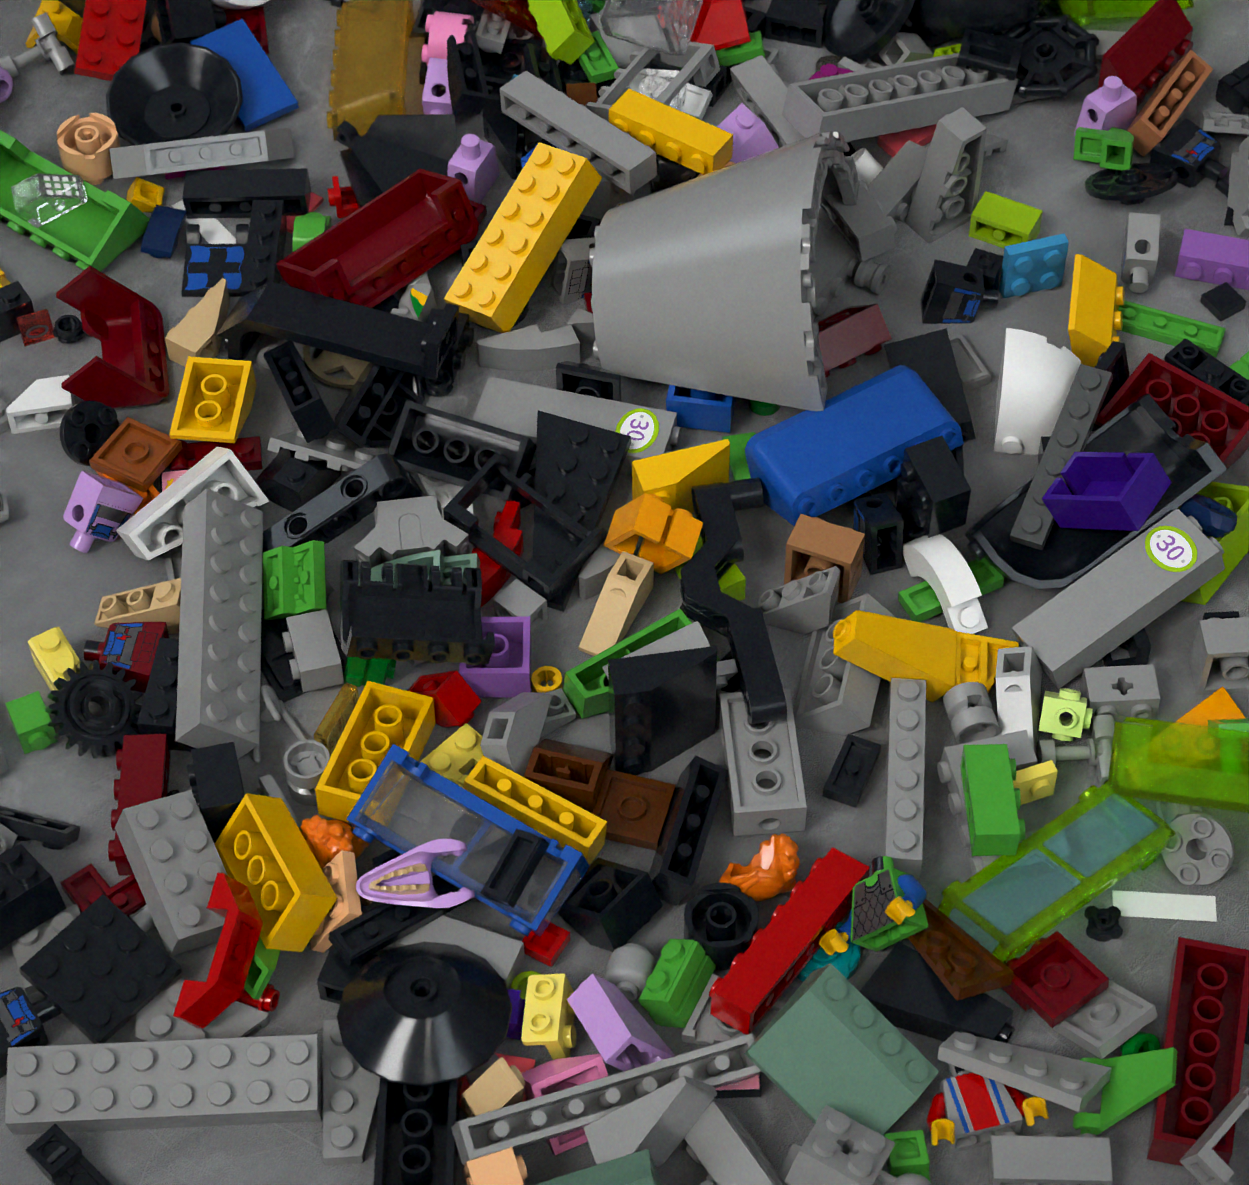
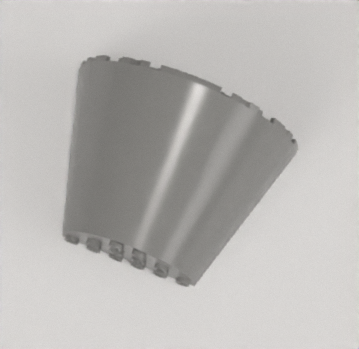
(715, 280)

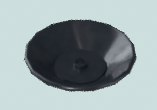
(169, 80)
(429, 1036)

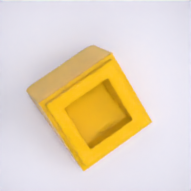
(145, 195)

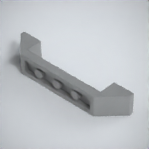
(201, 153)

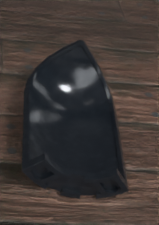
(1076, 551)

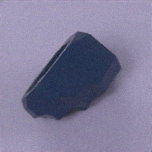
(1212, 516)

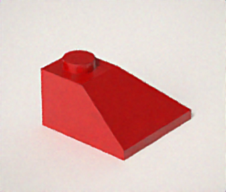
(721, 24)

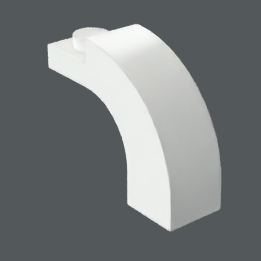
(950, 578)

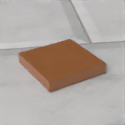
(135, 454)

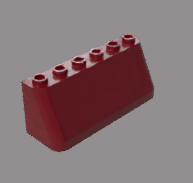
(385, 241)

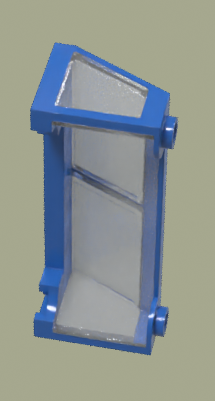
(415, 805)

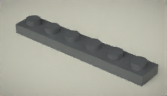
(1068, 436)

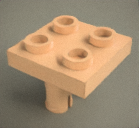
(342, 877)

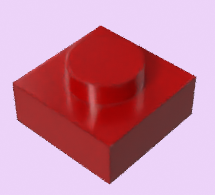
(548, 945)

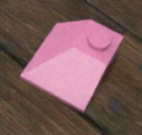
(560, 1075)

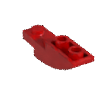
(507, 532)

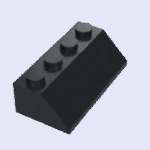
(457, 447)

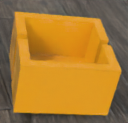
(666, 533)

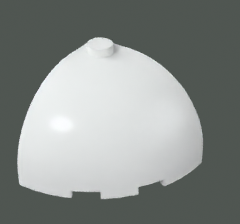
(1030, 390)

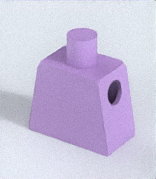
(1109, 107)
(475, 166)

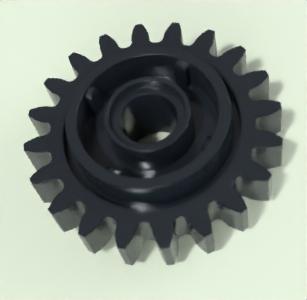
(77, 720)

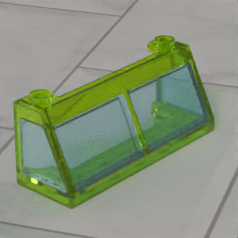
(1056, 871)

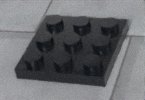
(100, 970)

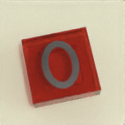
(35, 327)

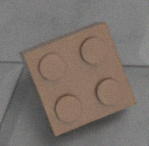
(822, 545)

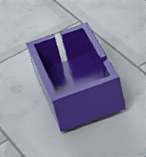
(1108, 490)

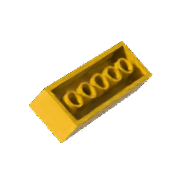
(523, 237)

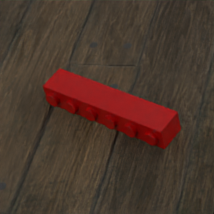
(787, 942)

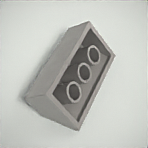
(832, 691)

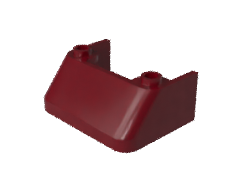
(131, 343)

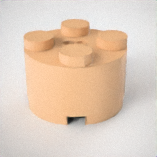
(86, 146)

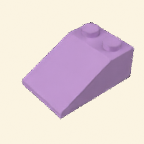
(749, 134)

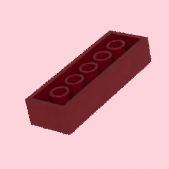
(1208, 1030)

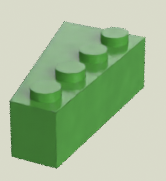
(587, 683)

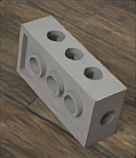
(762, 770)

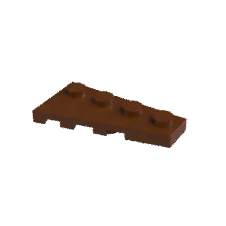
(958, 958)

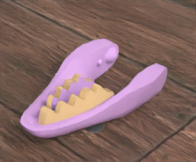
(409, 878)

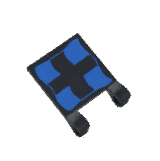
(211, 262)

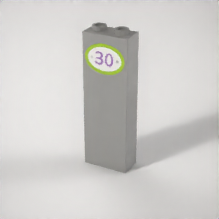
(516, 404)
(1120, 596)

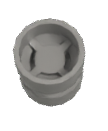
(970, 712)
(303, 767)

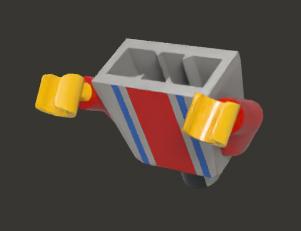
(975, 1108)

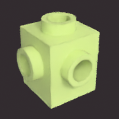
(1065, 701)

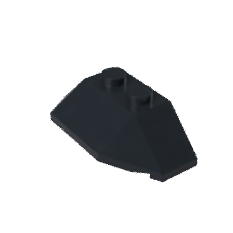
(376, 404)

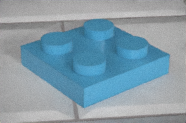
(1033, 265)

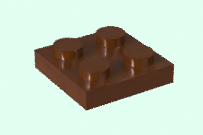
(633, 808)

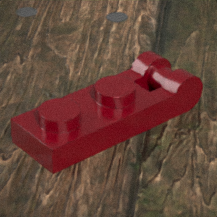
(246, 449)

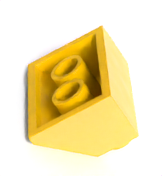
(1094, 310)

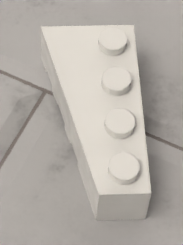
(160, 523)

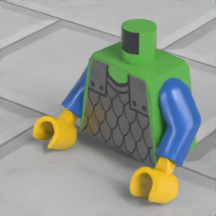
(882, 911)

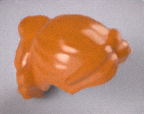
(329, 837)
(769, 871)

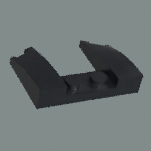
(472, 90)

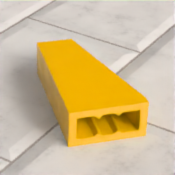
(899, 649)

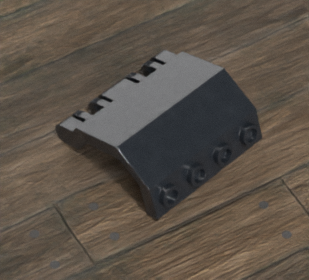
(409, 618)

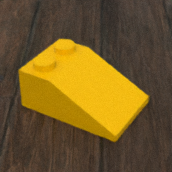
(213, 400)
(676, 472)

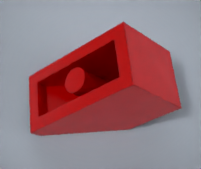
(452, 697)

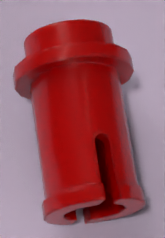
(267, 1001)

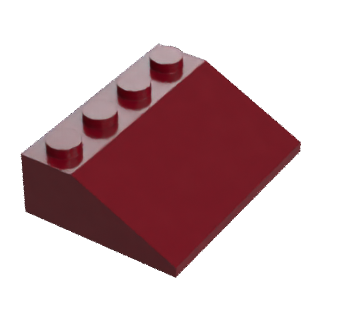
(1190, 404)

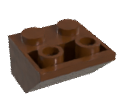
(569, 771)

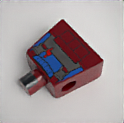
(129, 648)

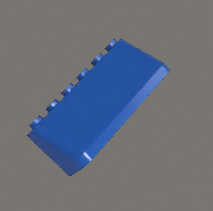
(850, 446)

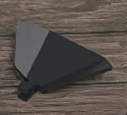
(394, 150)

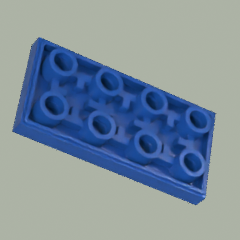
(262, 86)

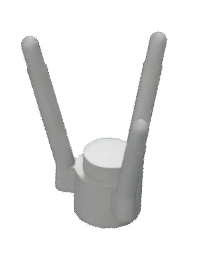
(270, 710)

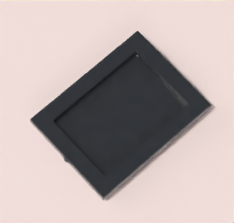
(276, 661)

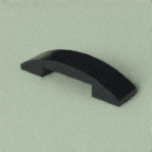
(63, 1160)

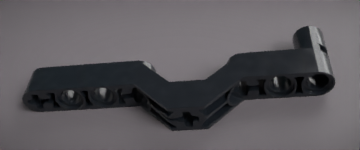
(738, 622)

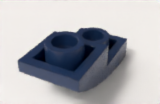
(163, 232)

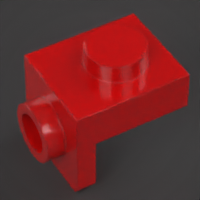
(342, 198)

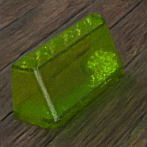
(1180, 763)

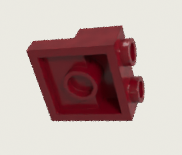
(1054, 979)

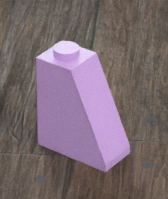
(616, 1026)

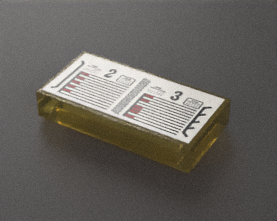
(337, 717)

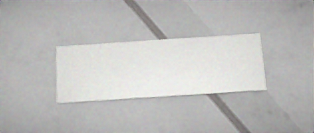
(210, 228)
(1165, 905)

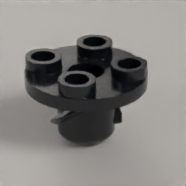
(86, 429)

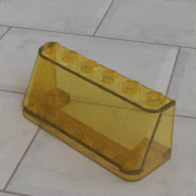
(369, 62)

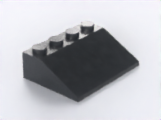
(660, 706)

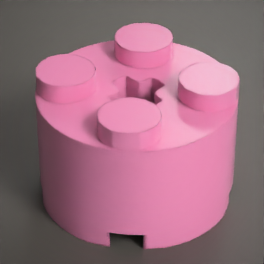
(440, 27)

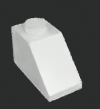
(40, 406)

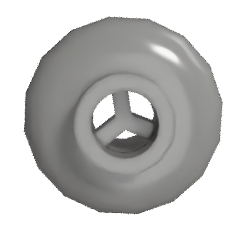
(629, 969)

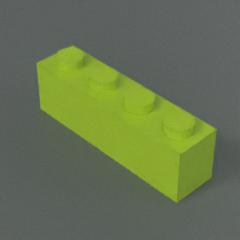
(562, 28)

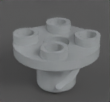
(1200, 849)

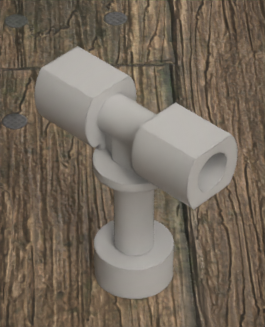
(46, 46)
(1096, 750)

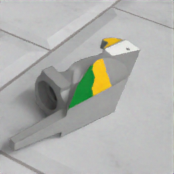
(417, 300)

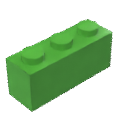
(991, 800)

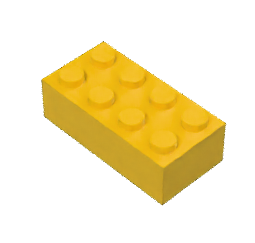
(376, 723)
(274, 861)

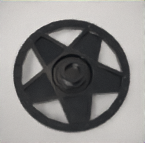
(1132, 184)

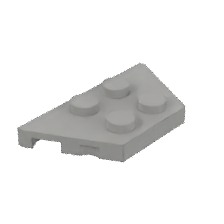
(157, 1022)

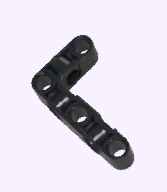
(344, 504)

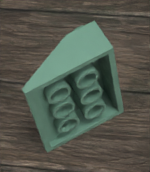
(841, 1054)

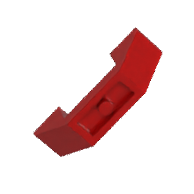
(204, 1001)

